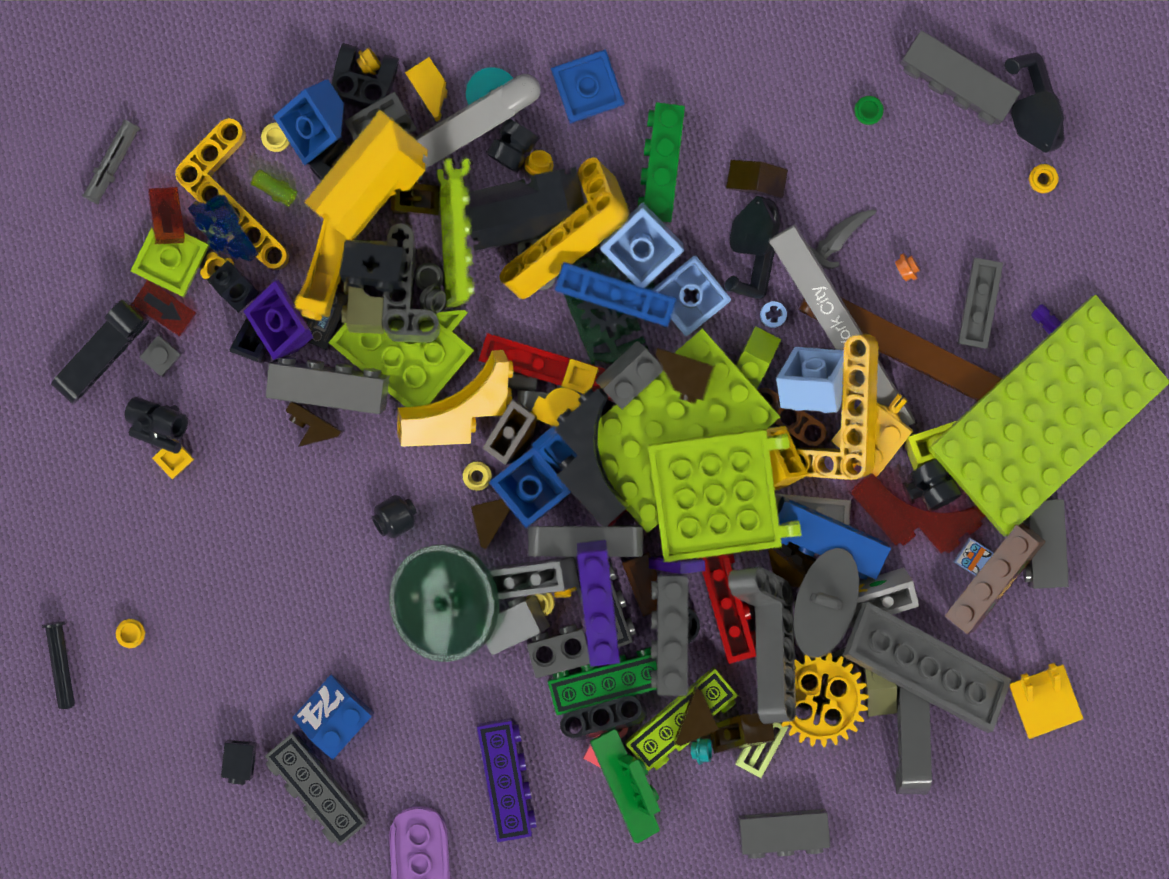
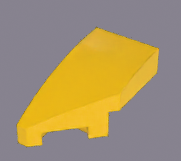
(429, 86)

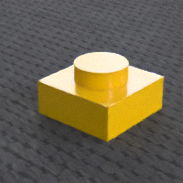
(579, 376)
(173, 463)

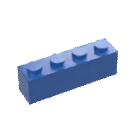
(825, 533)

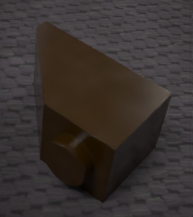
(686, 375)
(511, 434)
(741, 733)

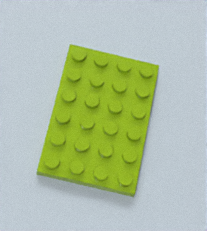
(661, 417)

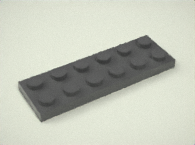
(927, 667)

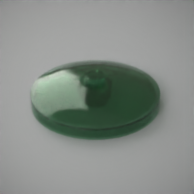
(444, 602)

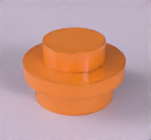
(907, 267)

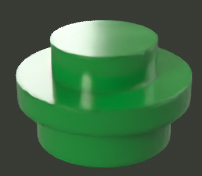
(868, 110)

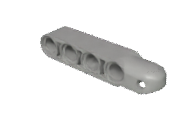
(478, 117)

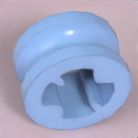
(780, 320)

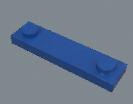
(615, 294)

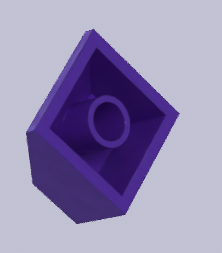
(278, 322)

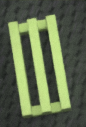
(750, 766)

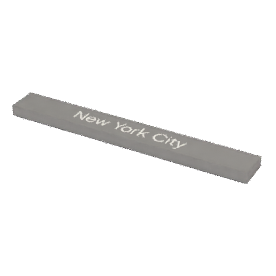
(829, 307)

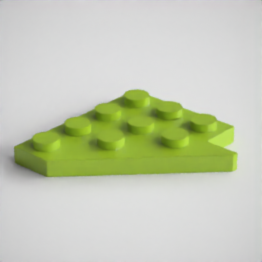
(415, 368)

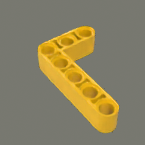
(204, 182)
(574, 236)
(851, 418)

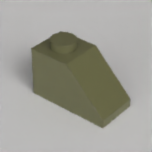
(881, 694)

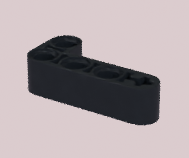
(101, 351)

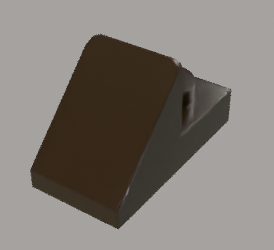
(319, 428)

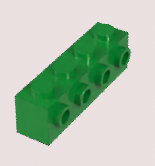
(663, 159)

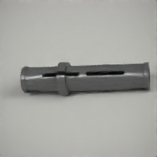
(94, 192)

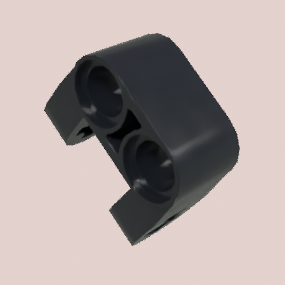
(362, 83)

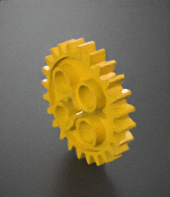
(847, 704)

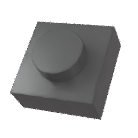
(160, 355)

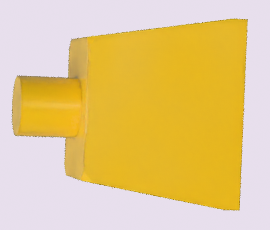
(785, 463)

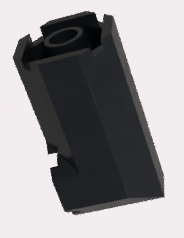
(521, 210)

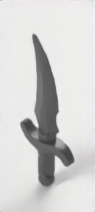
(837, 238)

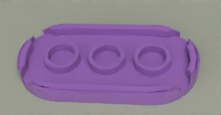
(419, 845)

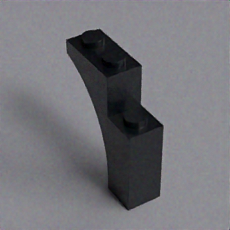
(585, 473)

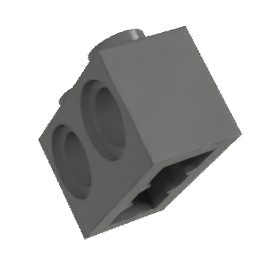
(389, 105)
(561, 658)

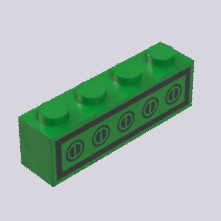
(602, 682)

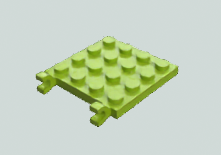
(454, 230)
(717, 495)

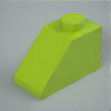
(757, 355)

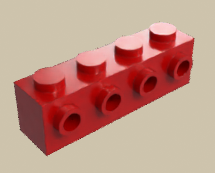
(728, 610)

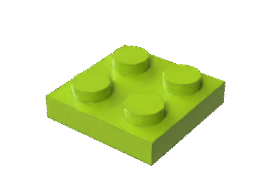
(170, 264)

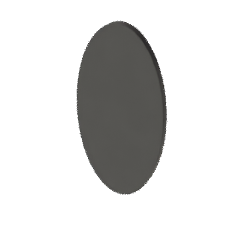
(826, 602)

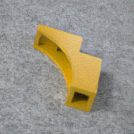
(323, 275)
(454, 417)

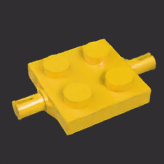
(889, 433)

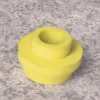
(467, 476)

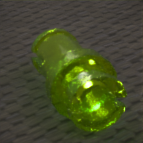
(278, 190)

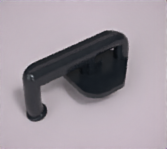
(1038, 116)
(751, 236)

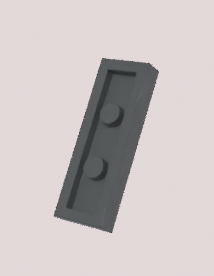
(980, 303)

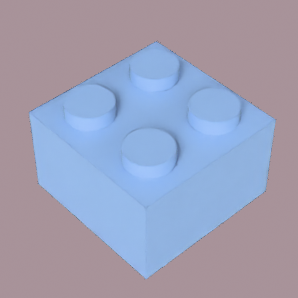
(642, 246)
(812, 380)

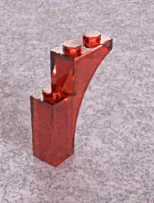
(899, 519)

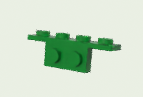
(628, 785)

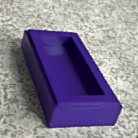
(677, 567)

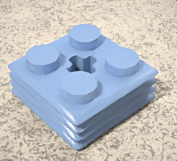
(710, 295)

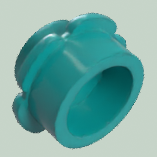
(701, 750)

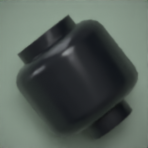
(394, 516)

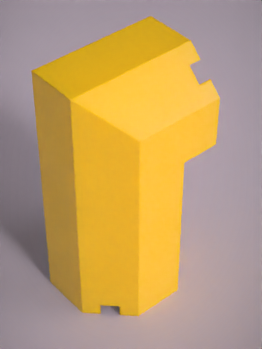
(367, 175)

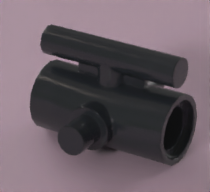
(156, 423)

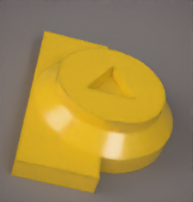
(555, 404)

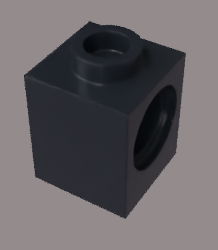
(233, 286)
(238, 761)

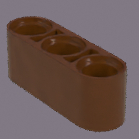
(800, 423)

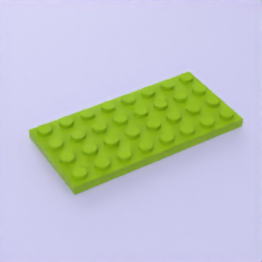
(1049, 415)

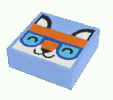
(973, 556)

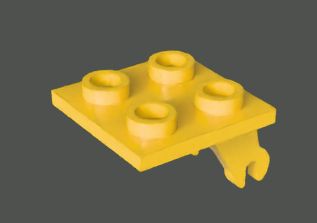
(1045, 701)

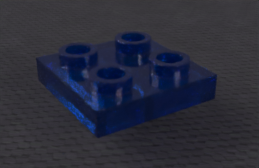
(221, 226)

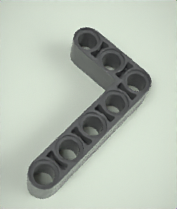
(774, 640)

